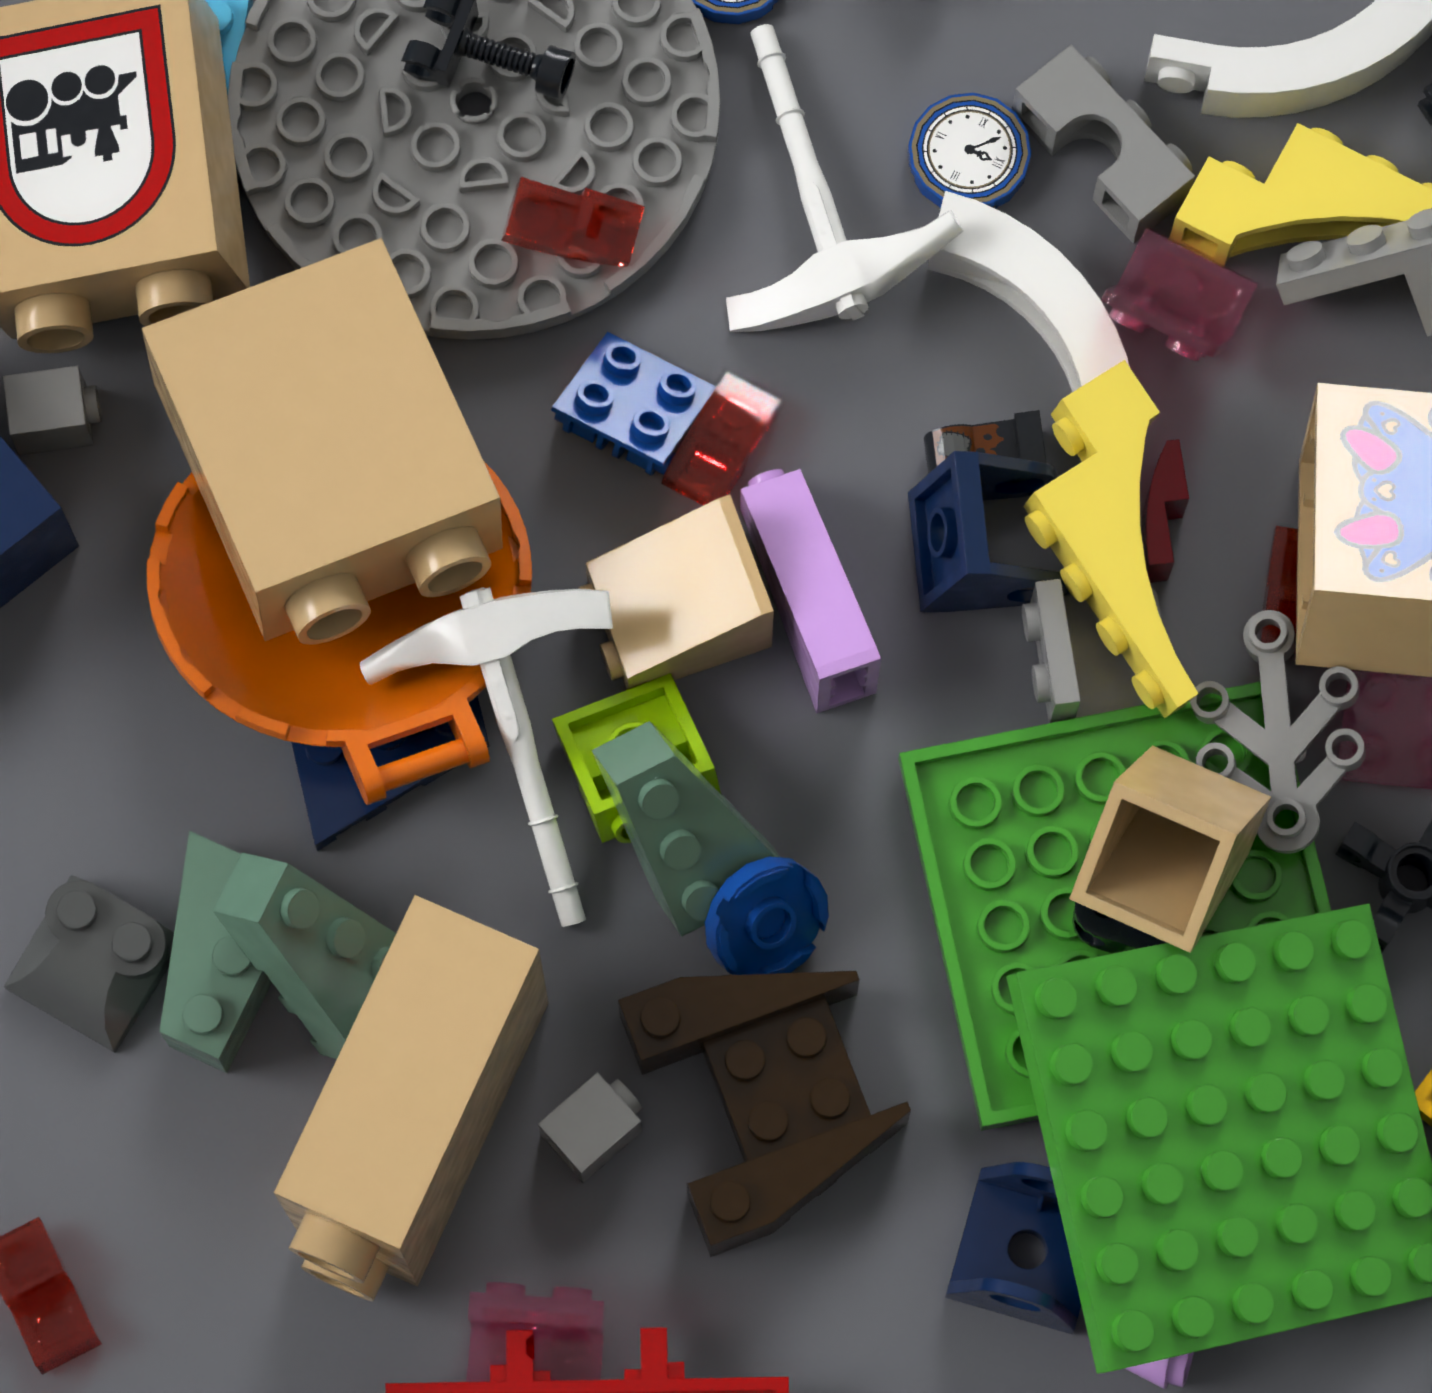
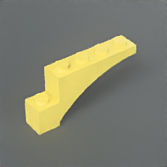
(1310, 195)
(1096, 532)

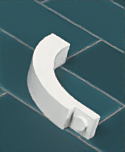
(1296, 74)
(1035, 282)

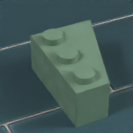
(306, 942)

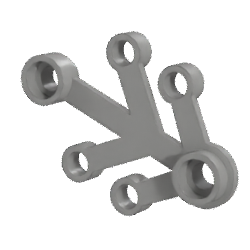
(1279, 742)

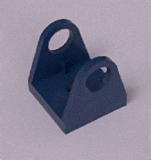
(952, 533)
(1008, 1203)

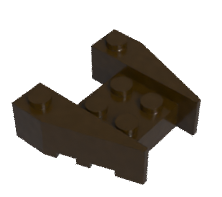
(780, 1085)

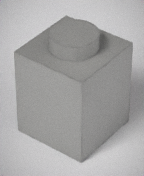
(51, 409)
(592, 1125)

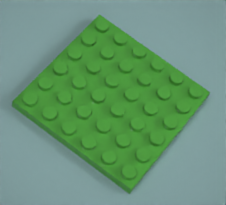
(1003, 844)
(1229, 1134)

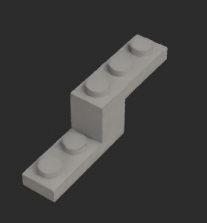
(1363, 258)

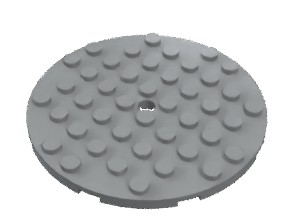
(360, 151)

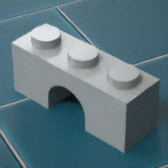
(1075, 101)

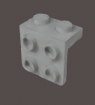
(1074, 667)

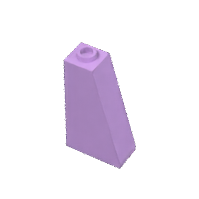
(810, 590)

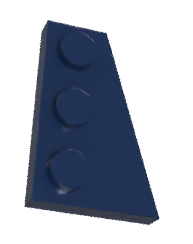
(331, 790)

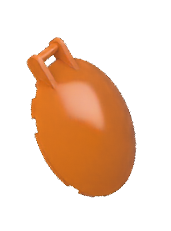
(318, 689)

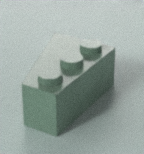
(676, 823)
(210, 980)

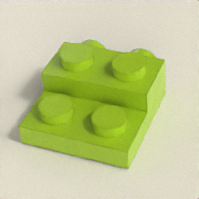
(614, 716)

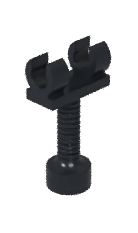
(425, 61)

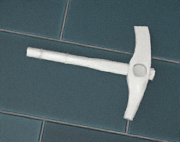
(842, 271)
(486, 635)

